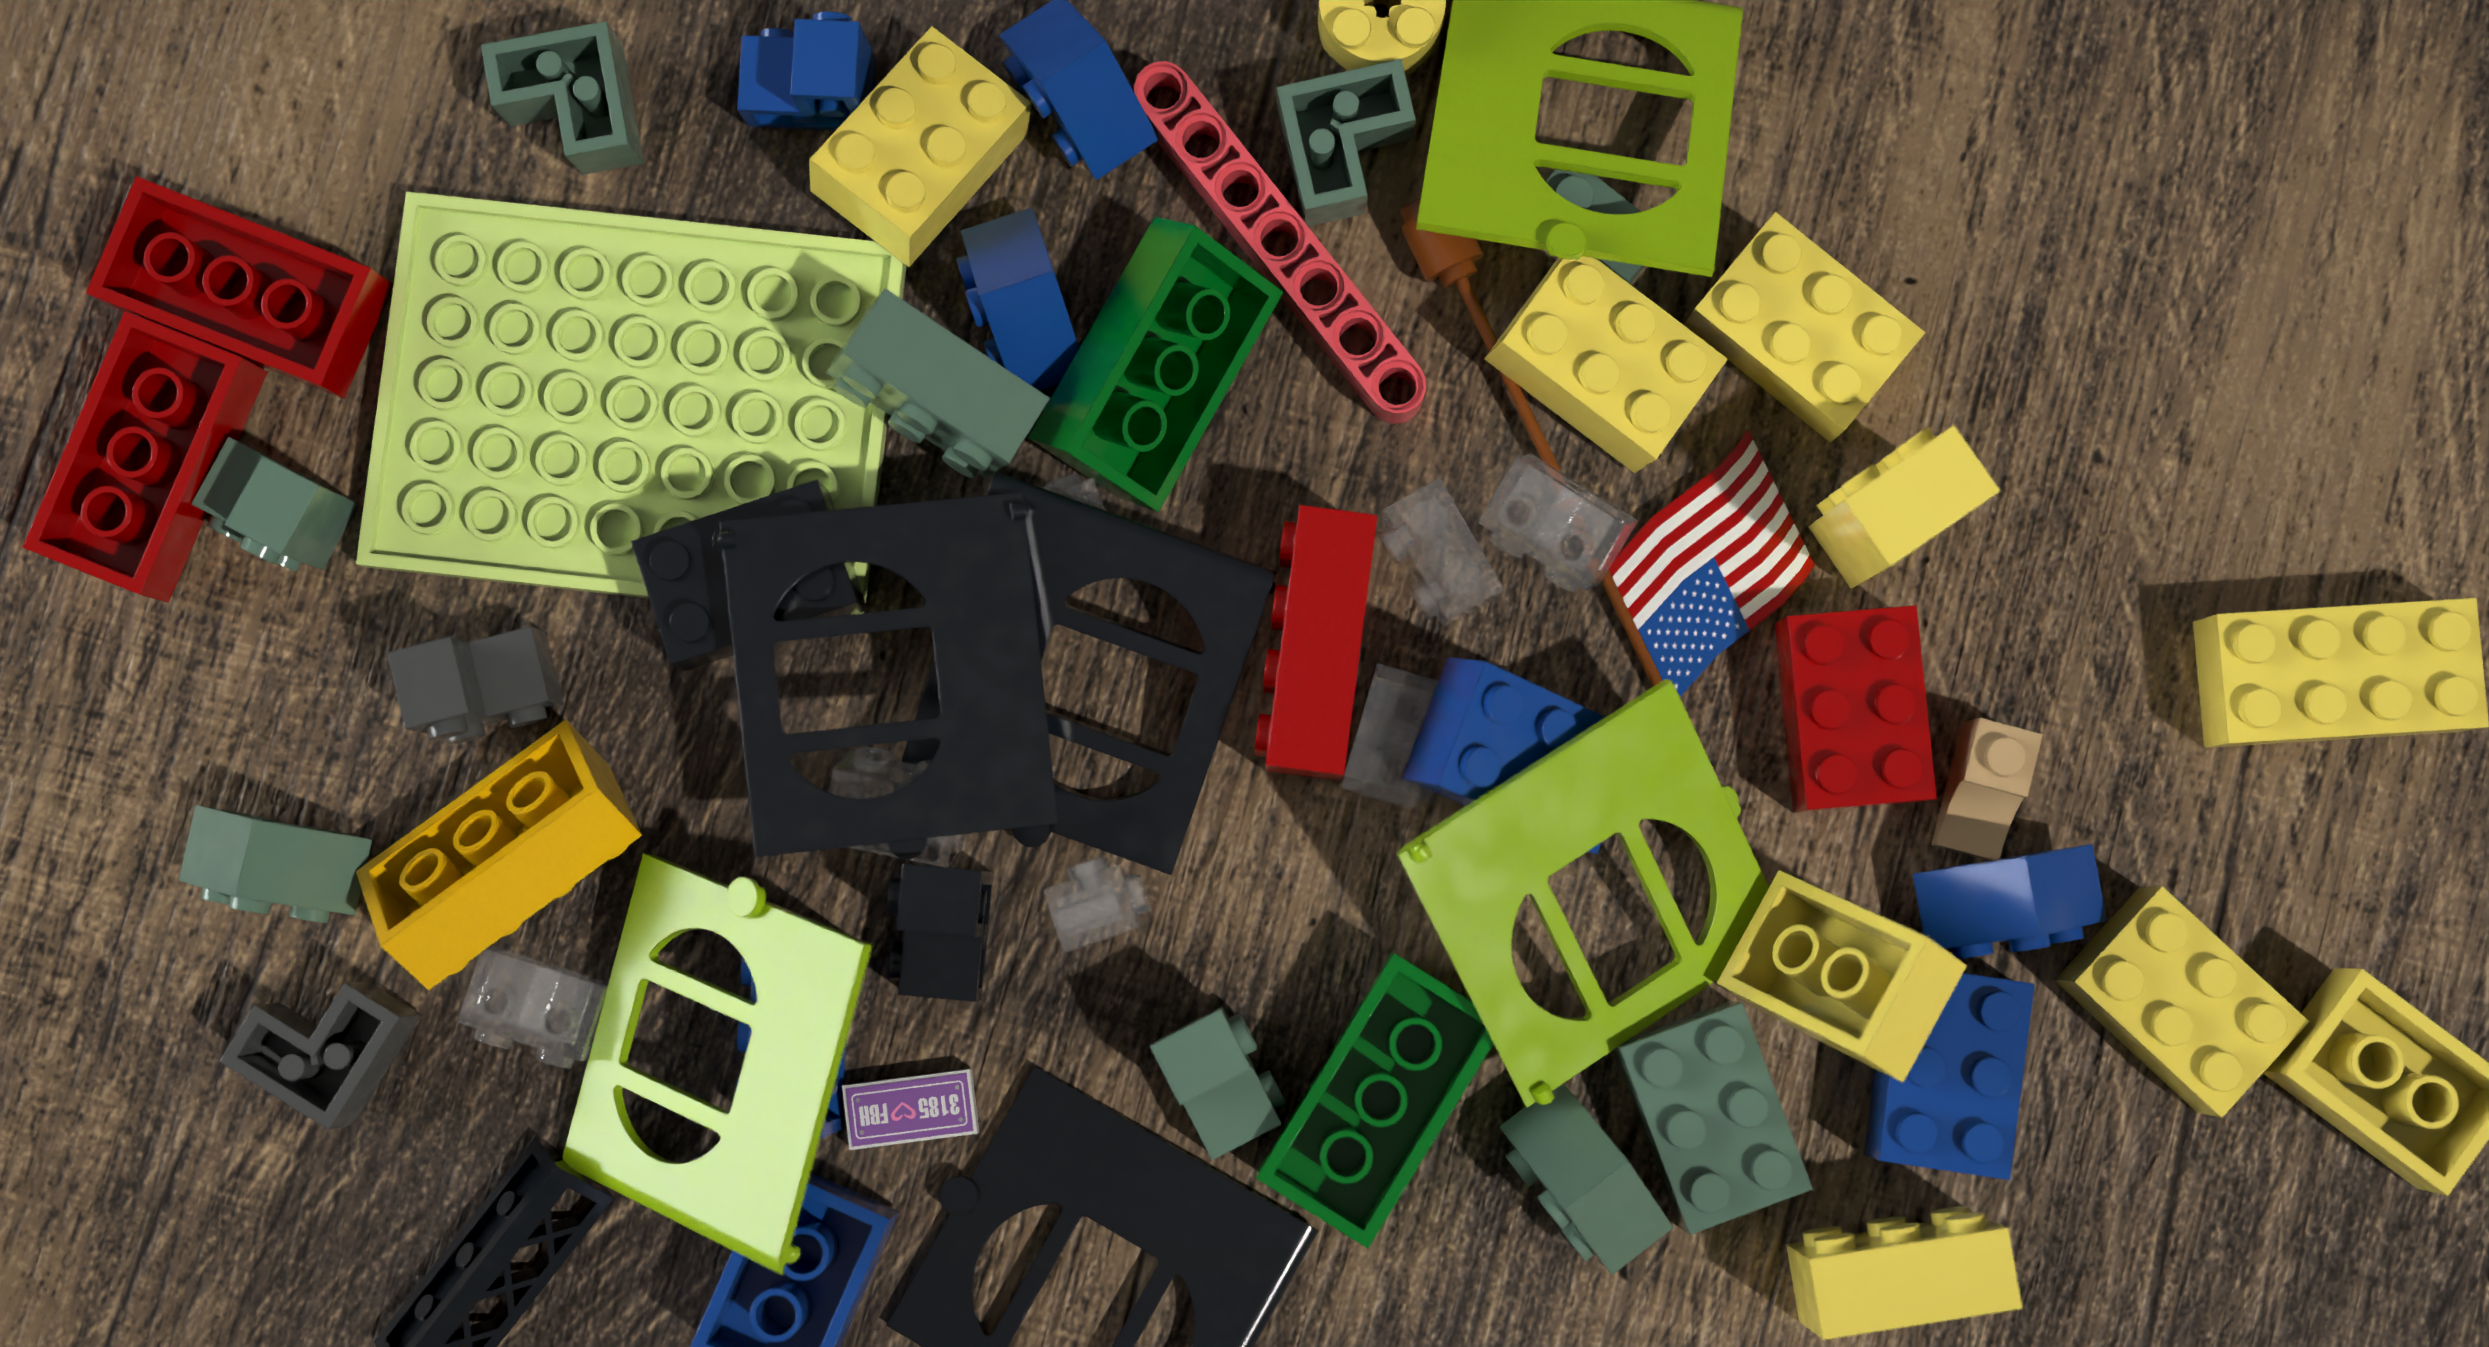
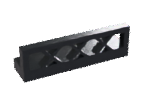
(484, 1251)

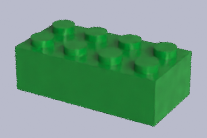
(1156, 363)
(1378, 1101)

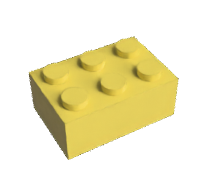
(919, 146)
(1804, 327)
(1606, 360)
(1901, 503)
(1842, 975)
(2181, 1001)
(2389, 1080)
(1903, 1273)

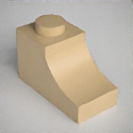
(1985, 787)

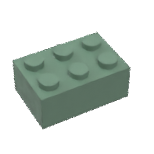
(936, 387)
(1712, 1117)

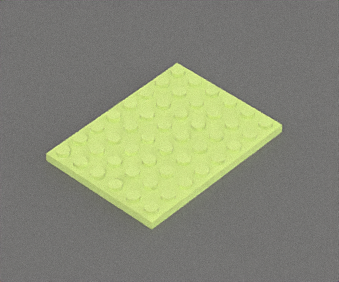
(604, 383)

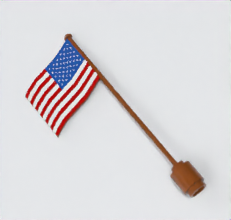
(1700, 564)

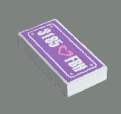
(910, 1109)

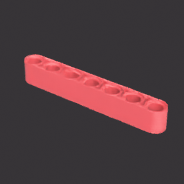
(1270, 213)

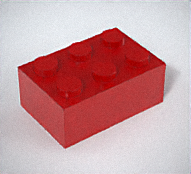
(1855, 709)

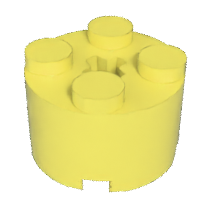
(1361, 39)

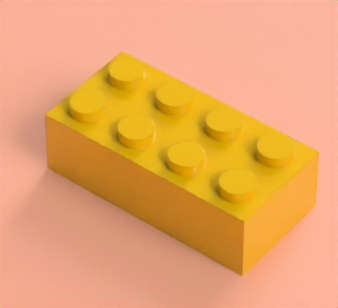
(496, 855)

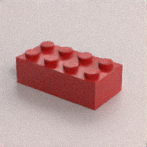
(240, 287)
(141, 456)
(1319, 643)

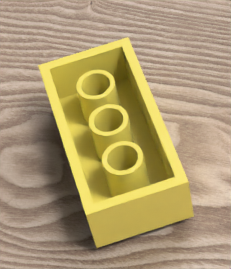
(2340, 672)

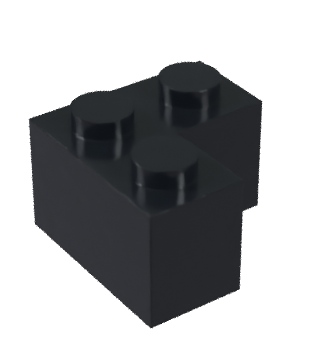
(944, 931)

